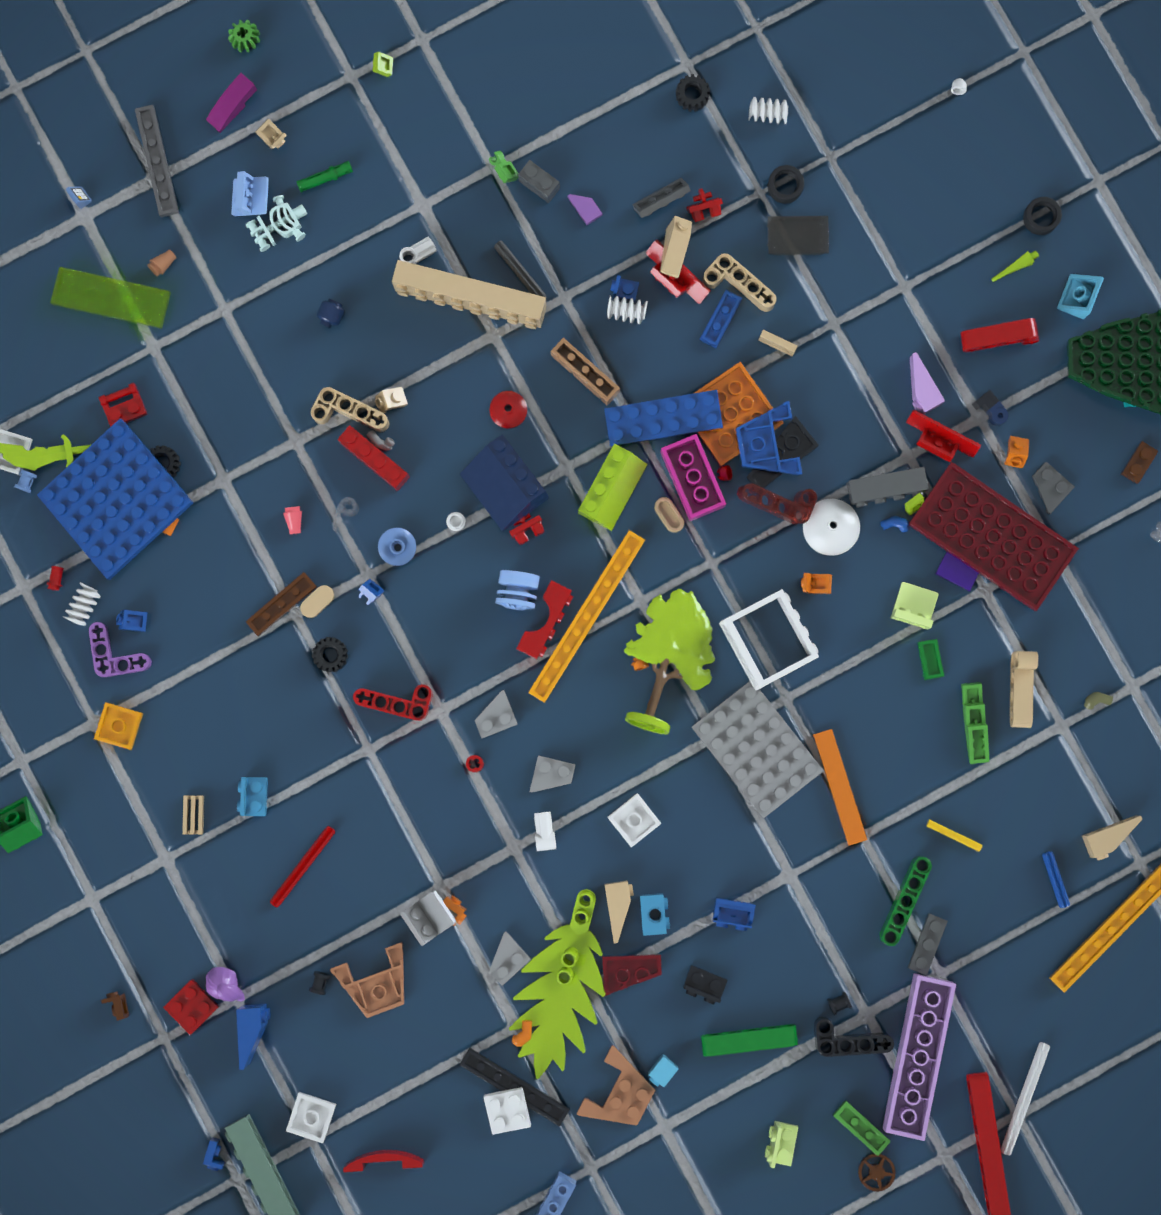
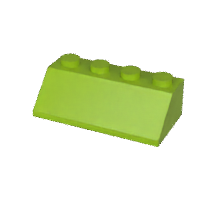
(612, 487)

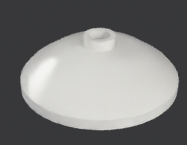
(823, 537)

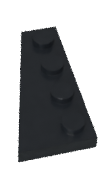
(792, 443)

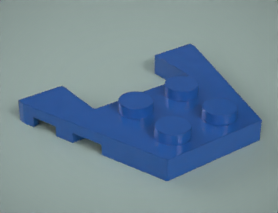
(759, 446)

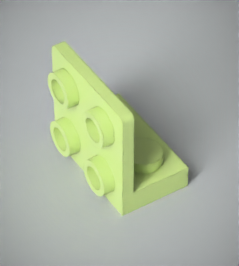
(915, 605)
(782, 1144)

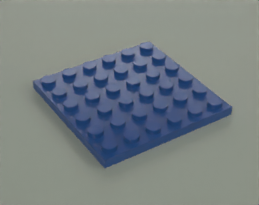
(115, 499)

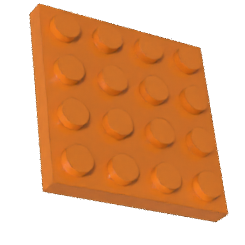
(739, 403)

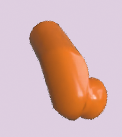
(525, 1035)

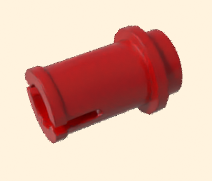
(55, 578)

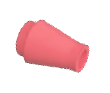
(293, 519)

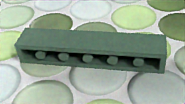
(260, 1167)

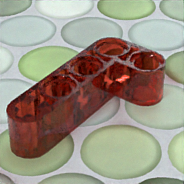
(774, 501)

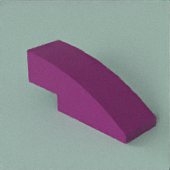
(231, 102)

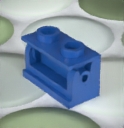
(733, 913)

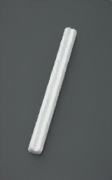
(1025, 1098)

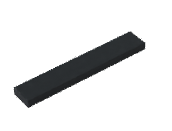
(505, 1080)

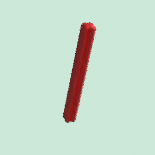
(302, 866)

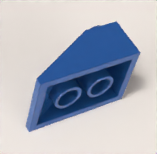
(250, 1027)

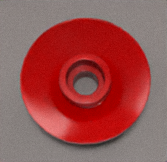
(511, 418)

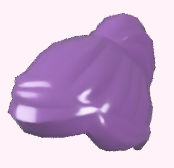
(223, 985)

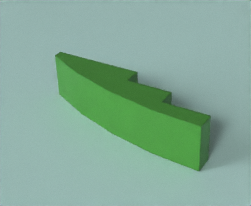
(975, 723)

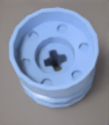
(517, 589)

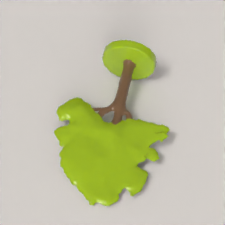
(676, 636)

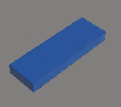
(720, 319)

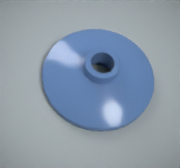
(390, 539)

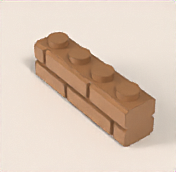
(585, 371)

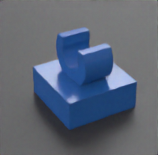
(370, 590)

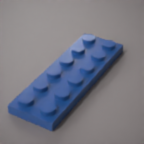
(663, 418)

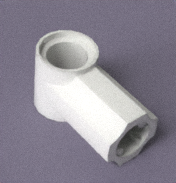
(419, 250)
(544, 832)

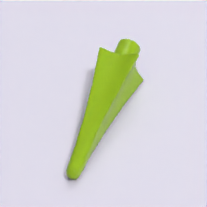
(1024, 261)

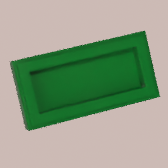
(930, 659)

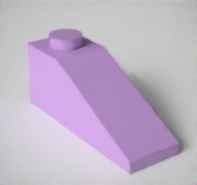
(924, 391)

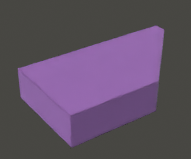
(585, 207)

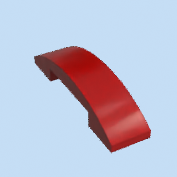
(408, 1160)

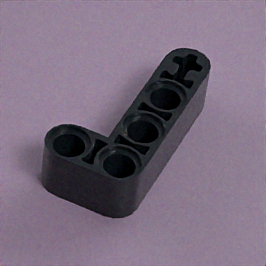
(854, 1041)

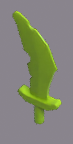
(39, 456)

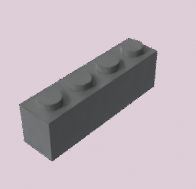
(887, 486)

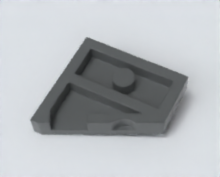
(1051, 486)

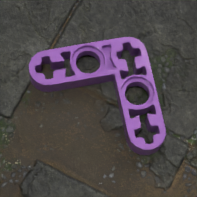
(113, 663)

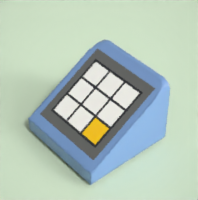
(79, 196)

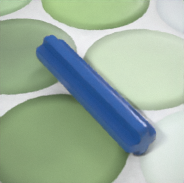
(1056, 879)

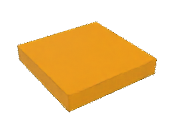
(118, 726)

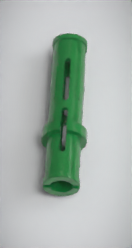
(317, 179)

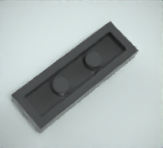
(661, 198)
(927, 944)

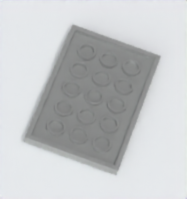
(757, 749)

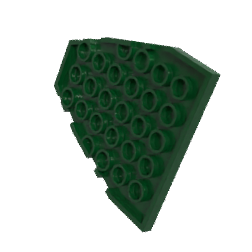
(1121, 360)

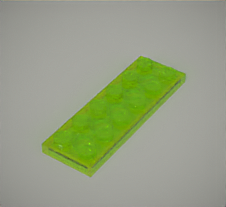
(110, 297)

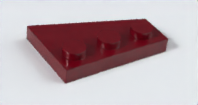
(629, 970)

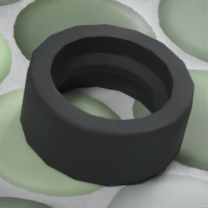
(790, 170)
(1049, 203)

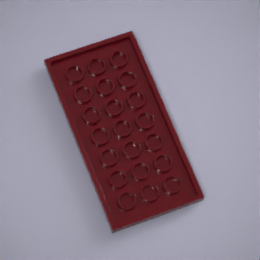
(993, 536)

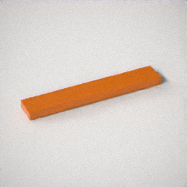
(840, 787)

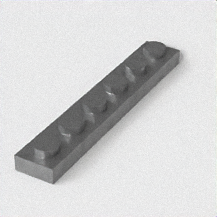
(156, 161)

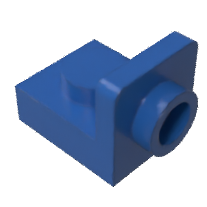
(624, 288)
(132, 620)
(213, 1151)

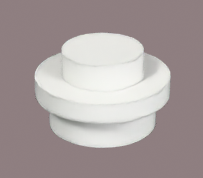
(455, 521)

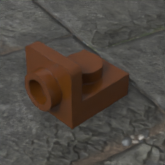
(119, 1005)

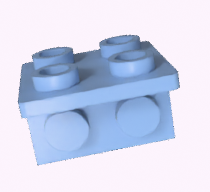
(249, 195)

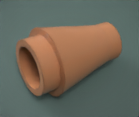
(161, 263)

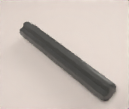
(518, 269)

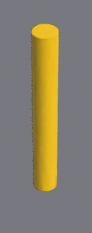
(954, 835)

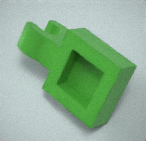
(504, 168)

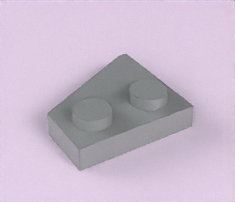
(496, 716)
(551, 774)
(508, 959)

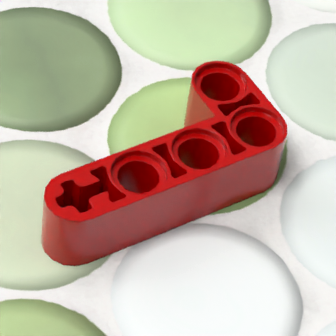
(1000, 335)
(391, 701)

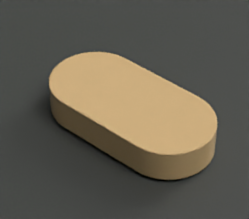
(669, 515)
(317, 601)

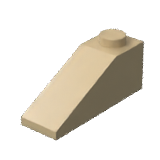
(675, 246)
(1108, 838)
(618, 902)

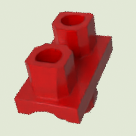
(713, 205)
(519, 532)

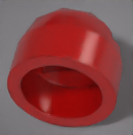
(725, 473)

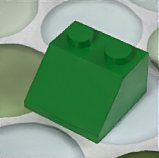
(18, 825)

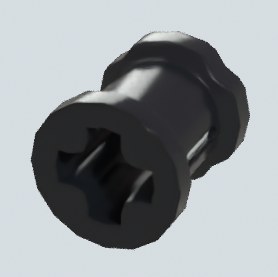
(319, 983)
(839, 1003)

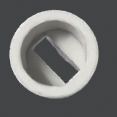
(959, 86)

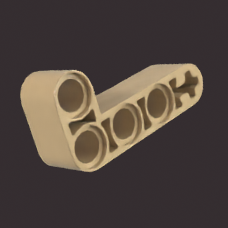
(741, 285)
(353, 411)
(1021, 688)

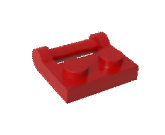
(128, 410)

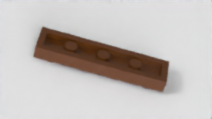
(281, 604)

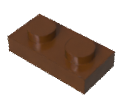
(1139, 462)

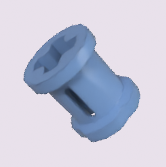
(25, 481)

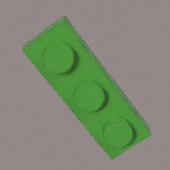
(861, 1128)

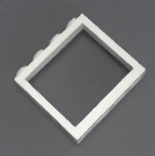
(743, 654)

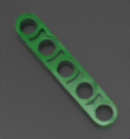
(913, 894)
(749, 1040)

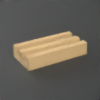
(777, 343)
(200, 815)

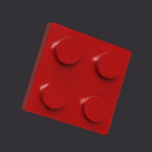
(191, 1007)

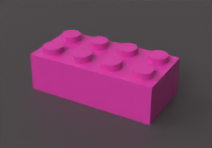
(693, 477)

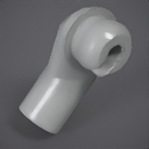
(379, 443)

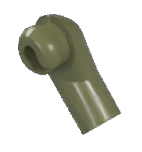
(1096, 698)

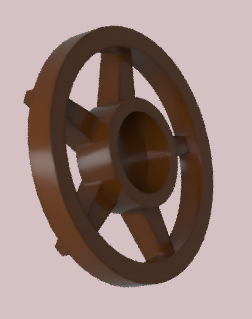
(876, 1172)

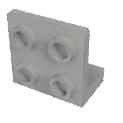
(428, 917)

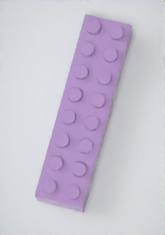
(919, 1057)

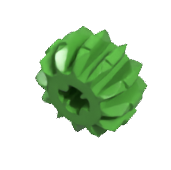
(251, 36)

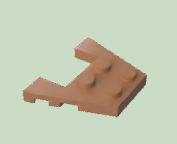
(378, 991)
(627, 1098)

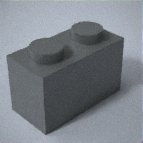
(539, 181)

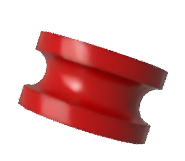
(475, 769)

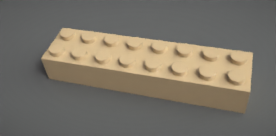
(469, 294)

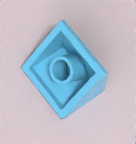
(1080, 294)

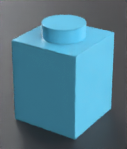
(662, 1071)

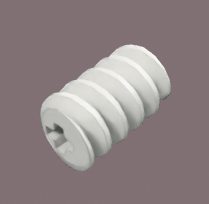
(768, 110)
(626, 310)
(82, 605)

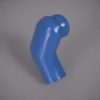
(901, 523)

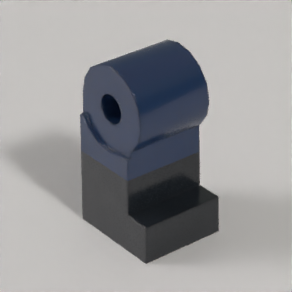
(993, 408)

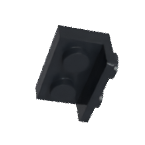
(704, 984)

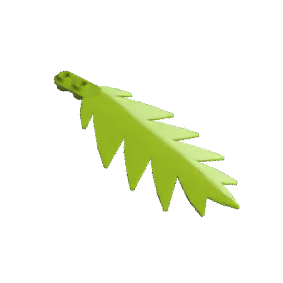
(569, 964)

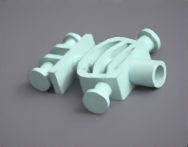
(294, 214)

